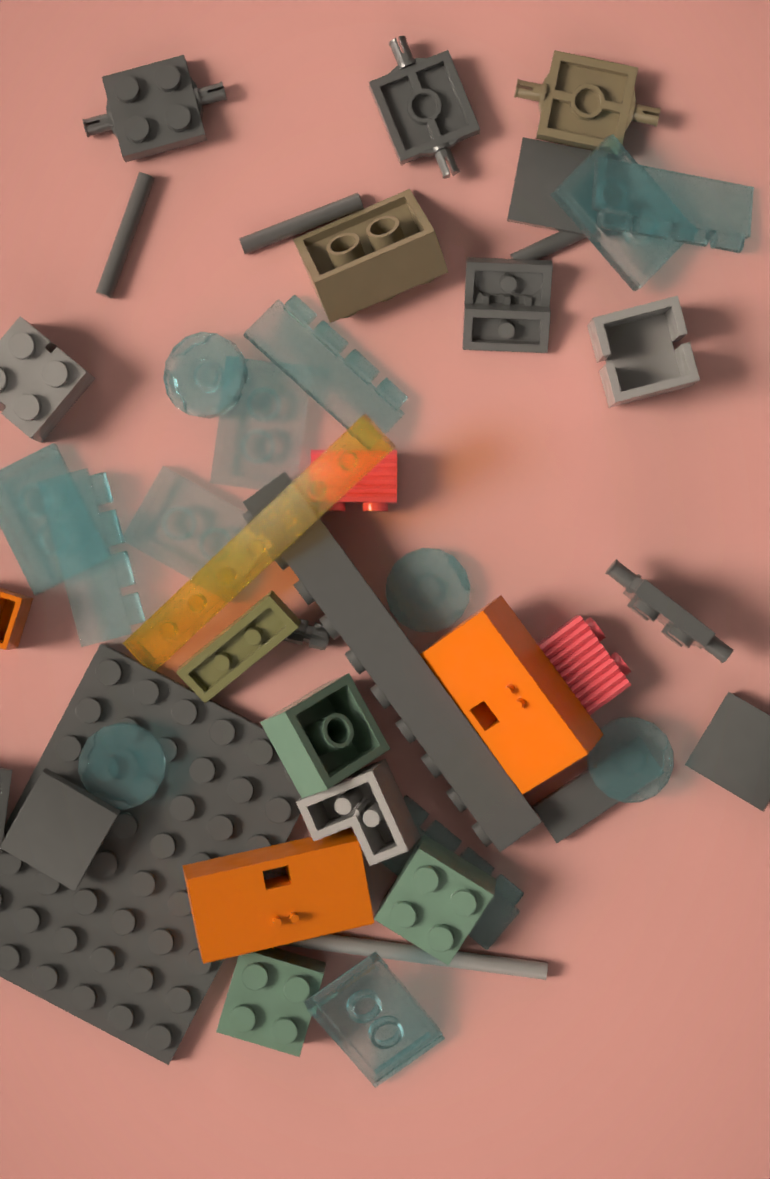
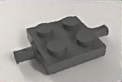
(424, 107)
(154, 108)
(679, 624)

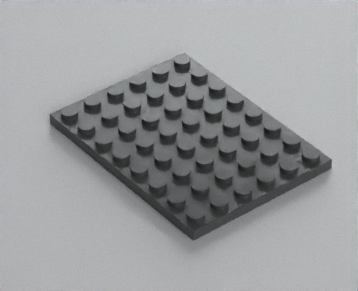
(126, 937)

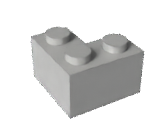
(368, 804)

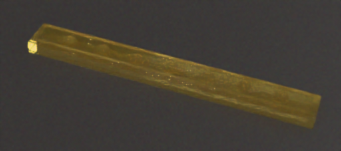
(260, 543)

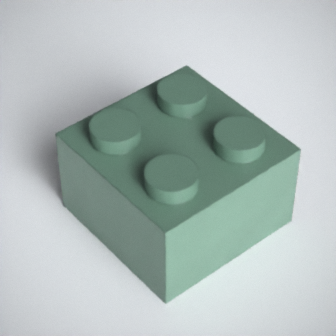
(325, 736)
(436, 900)
(268, 999)

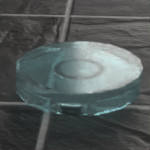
(205, 375)
(427, 590)
(631, 760)
(122, 765)

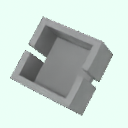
(641, 351)
(37, 384)

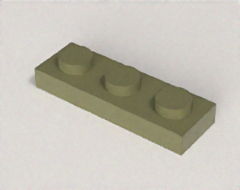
(238, 646)

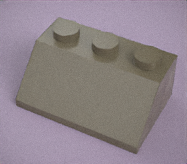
(371, 255)

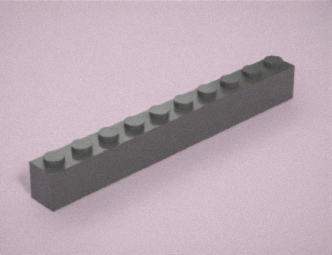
(402, 680)

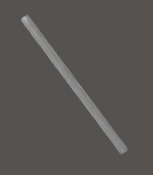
(414, 954)

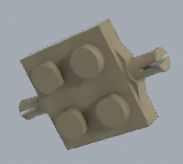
(586, 101)

